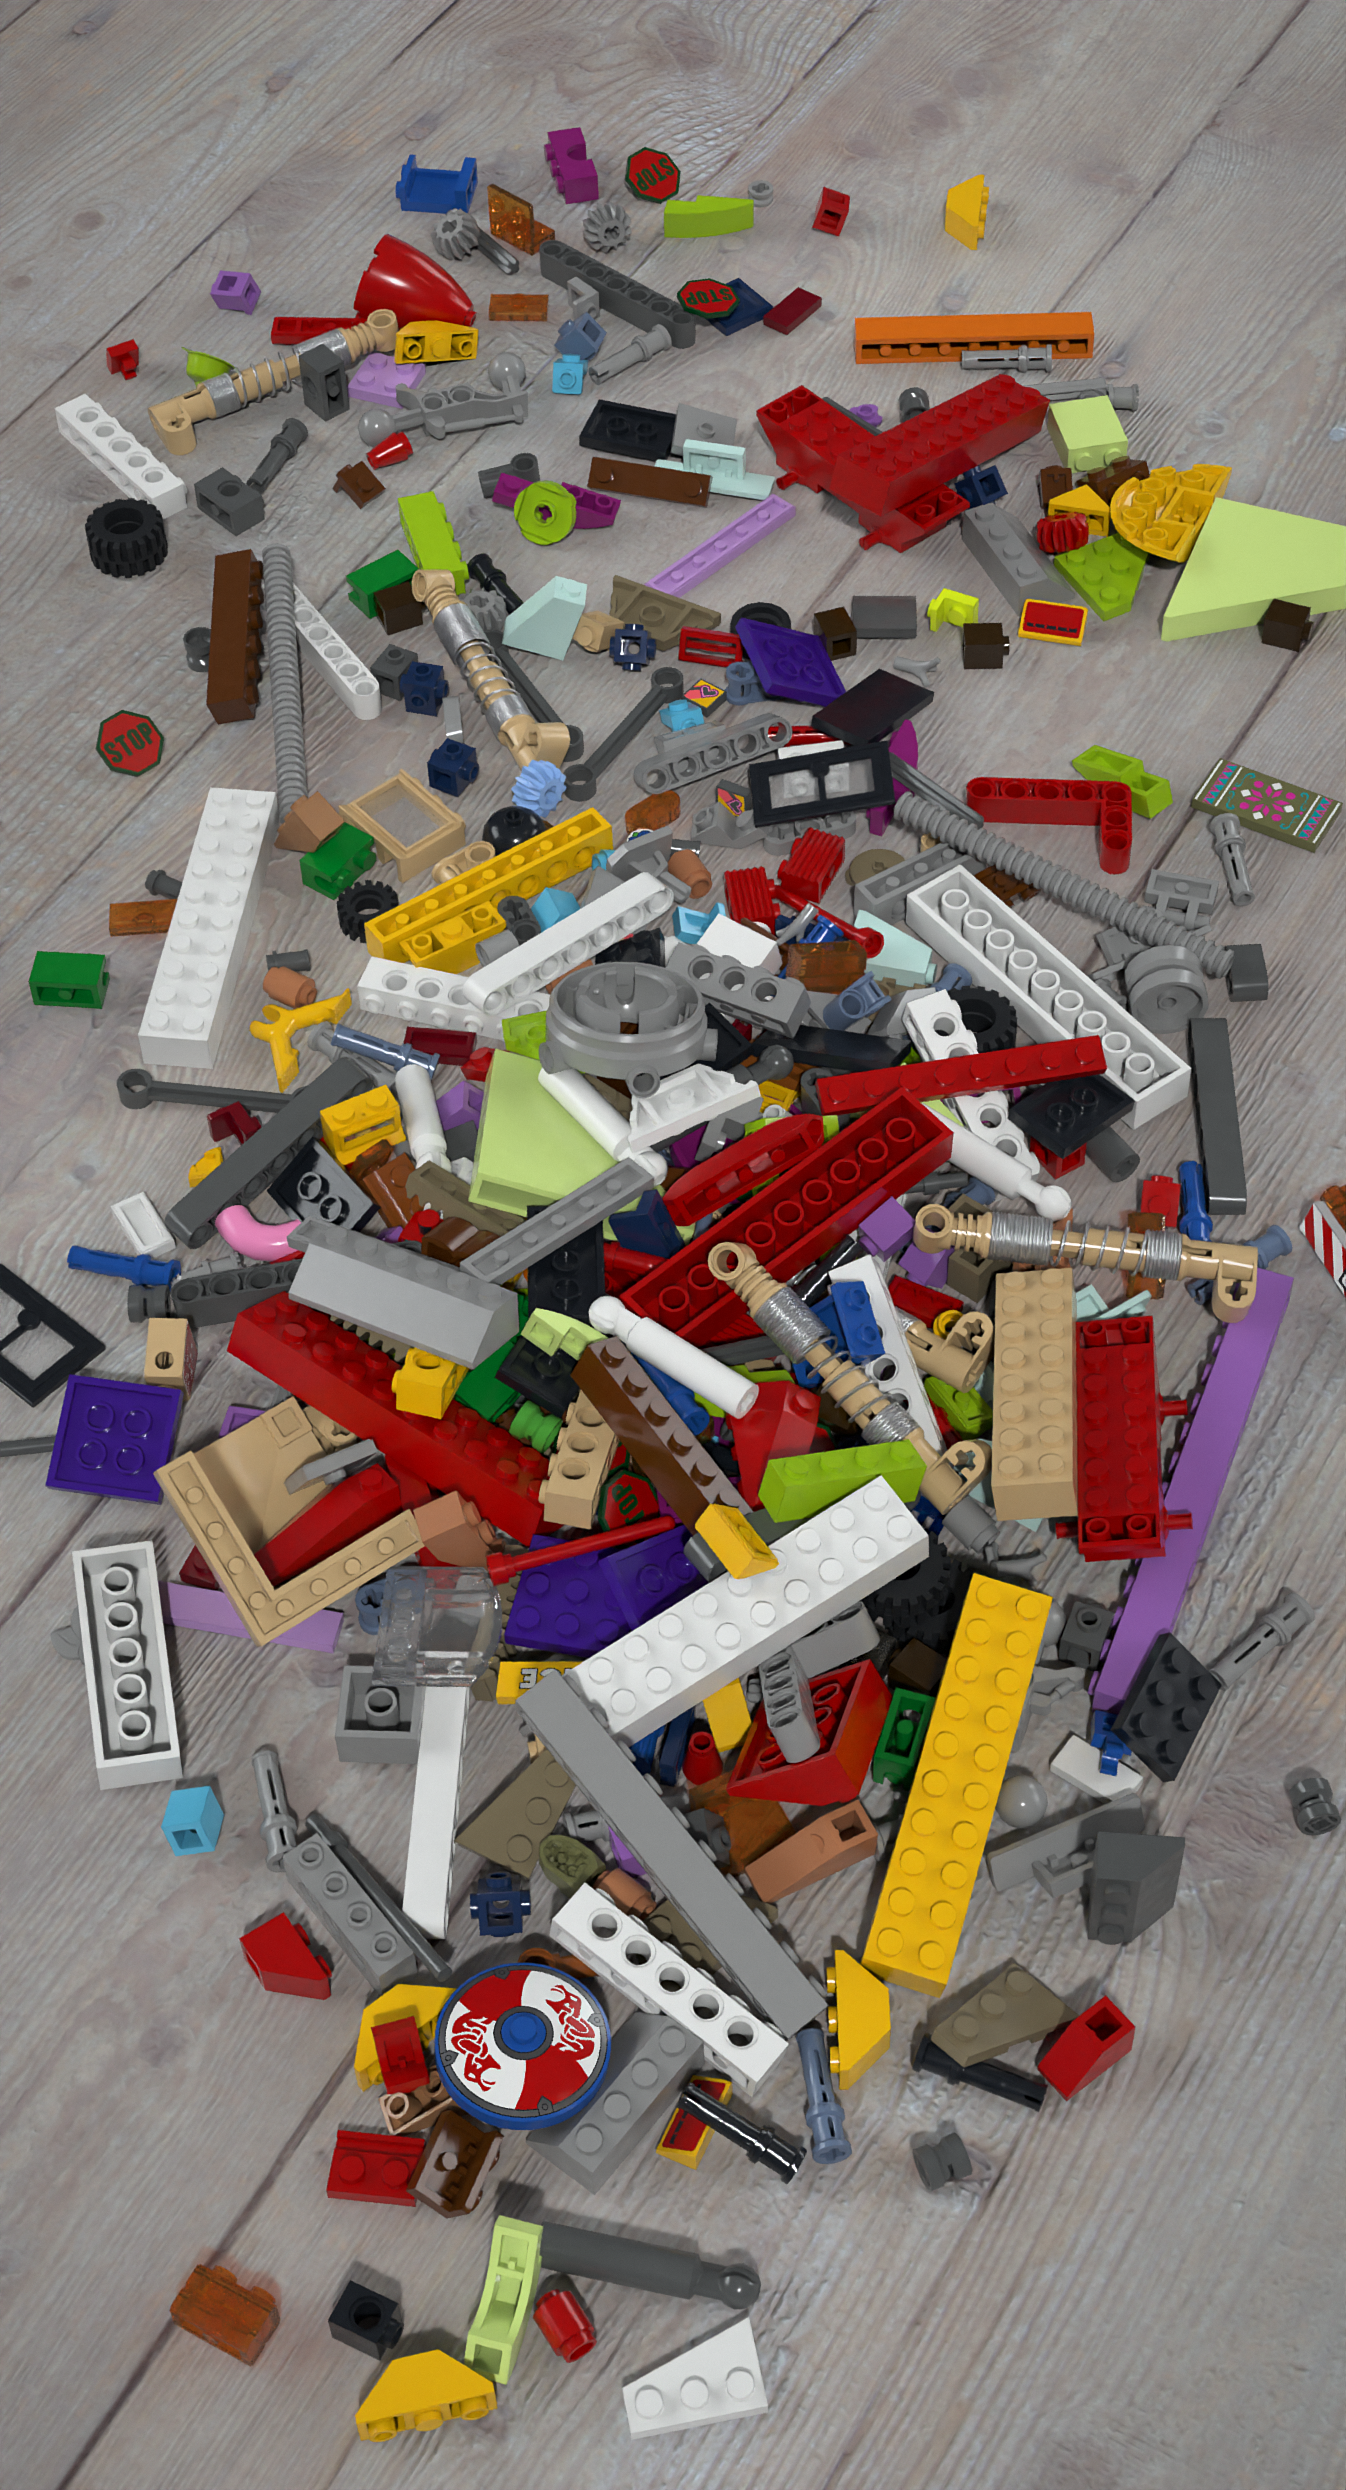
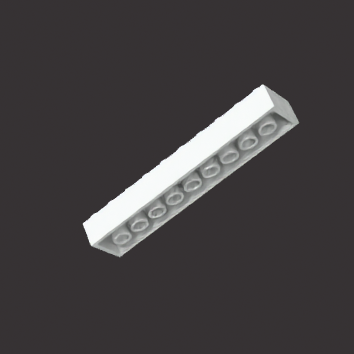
(209, 929)
(1046, 989)
(745, 1621)

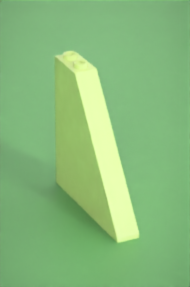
(1248, 560)
(532, 1147)

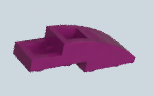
(592, 508)
(905, 746)

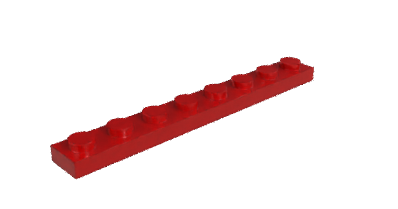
(963, 1075)

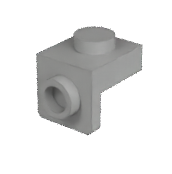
(582, 298)

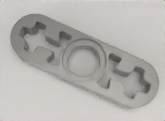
(785, 831)

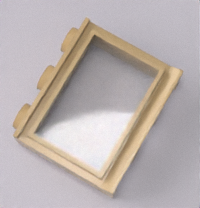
(406, 824)

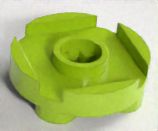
(530, 519)

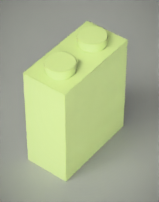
(1086, 433)

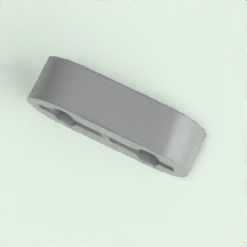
(452, 718)

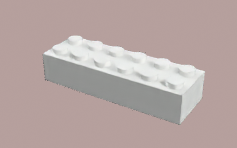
(126, 1665)

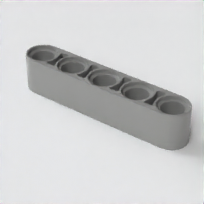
(728, 754)

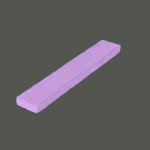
(723, 547)
(212, 1612)

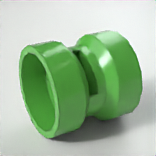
(532, 1425)

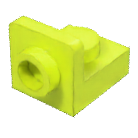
(953, 609)

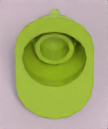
(205, 366)

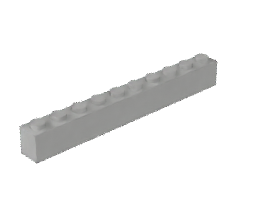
(670, 1855)

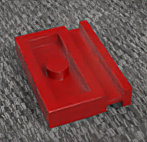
(374, 2167)

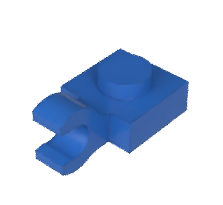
(1107, 1741)

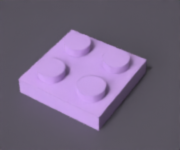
(379, 376)

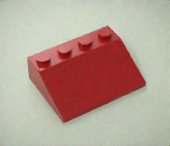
(849, 1719)

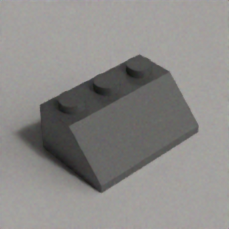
(1131, 1884)

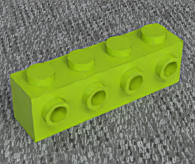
(431, 536)
(814, 1482)

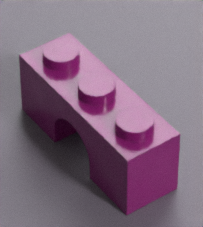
(569, 165)

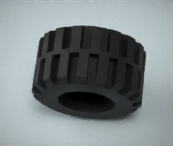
(126, 537)
(987, 1016)

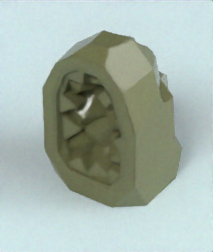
(569, 1863)

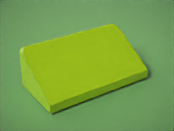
(966, 1411)

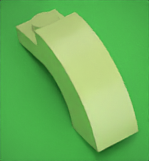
(506, 2299)

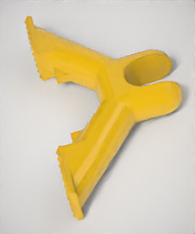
(286, 1025)

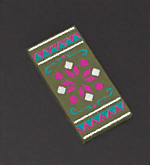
(1267, 805)

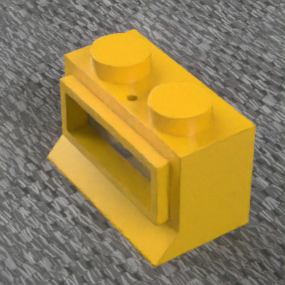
(361, 1123)

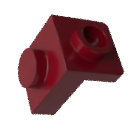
(232, 1121)

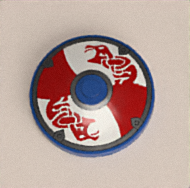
(522, 2046)

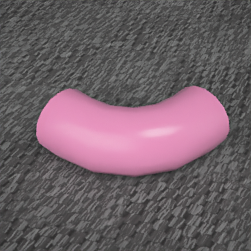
(253, 1238)

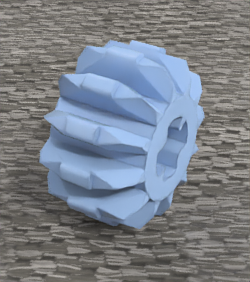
(539, 787)

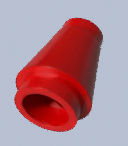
(390, 451)
(702, 1759)

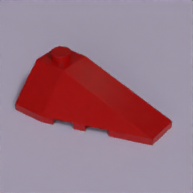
(774, 1428)
(331, 1522)

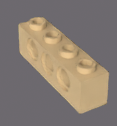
(579, 1467)

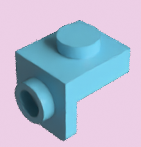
(569, 374)
(681, 715)
(692, 924)

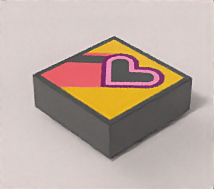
(705, 696)
(733, 797)

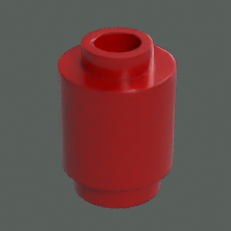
(564, 2325)

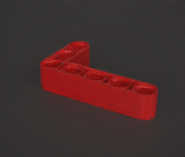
(1061, 803)

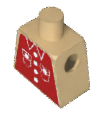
(170, 1355)

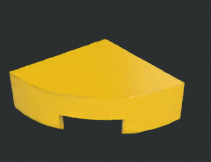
(207, 1164)

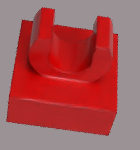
(123, 359)

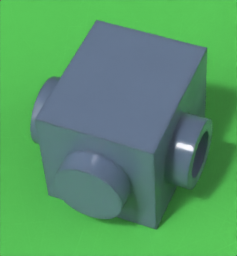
(580, 337)

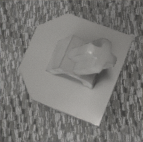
(651, 855)

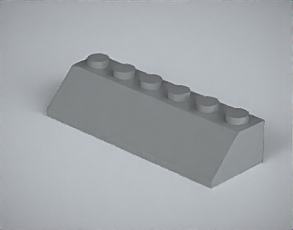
(405, 1297)

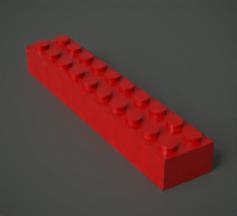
(938, 444)
(797, 1215)
(354, 1389)

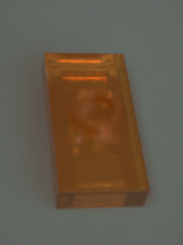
(518, 307)
(141, 917)
(371, 1159)

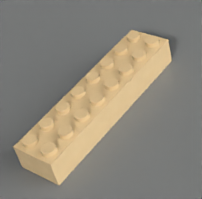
(1035, 1396)

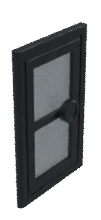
(821, 784)
(38, 1342)

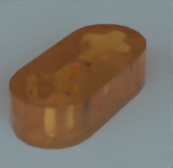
(653, 812)

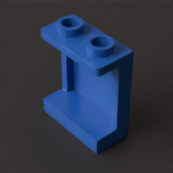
(436, 189)
(852, 1321)

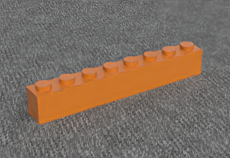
(944, 337)

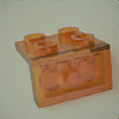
(514, 221)
(752, 1823)

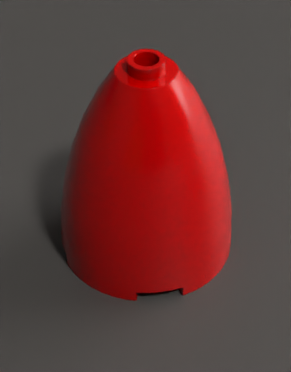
(411, 287)

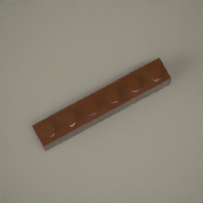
(235, 637)
(653, 1432)

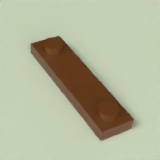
(649, 482)

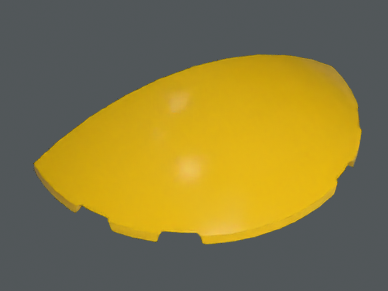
(1168, 508)

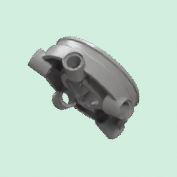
(587, 1017)

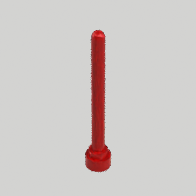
(867, 937)
(504, 1566)

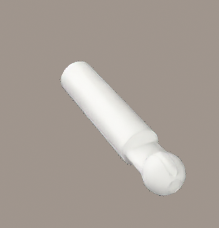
(421, 1116)
(600, 1119)
(1003, 1172)
(675, 1357)

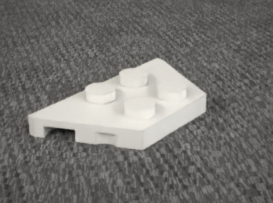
(685, 1101)

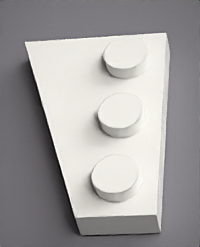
(699, 2387)

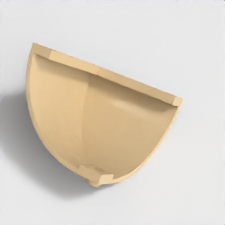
(237, 1500)

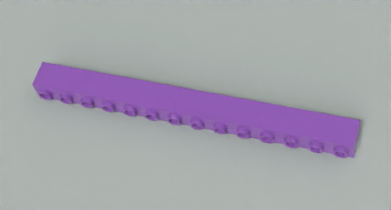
(1196, 1487)

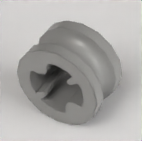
(761, 193)

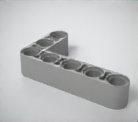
(787, 1674)

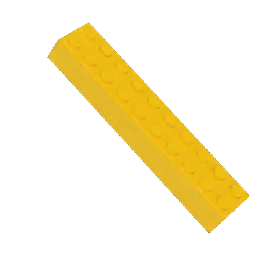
(956, 1786)

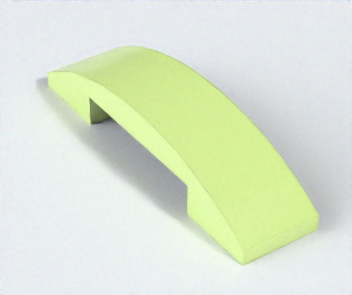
(555, 1331)

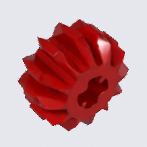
(1062, 532)

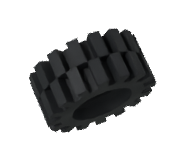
(363, 898)

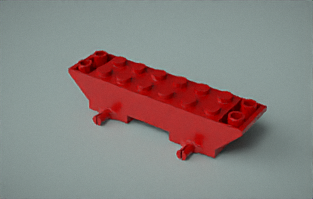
(806, 443)
(1120, 1443)

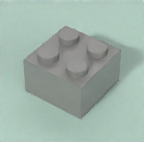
(378, 1721)

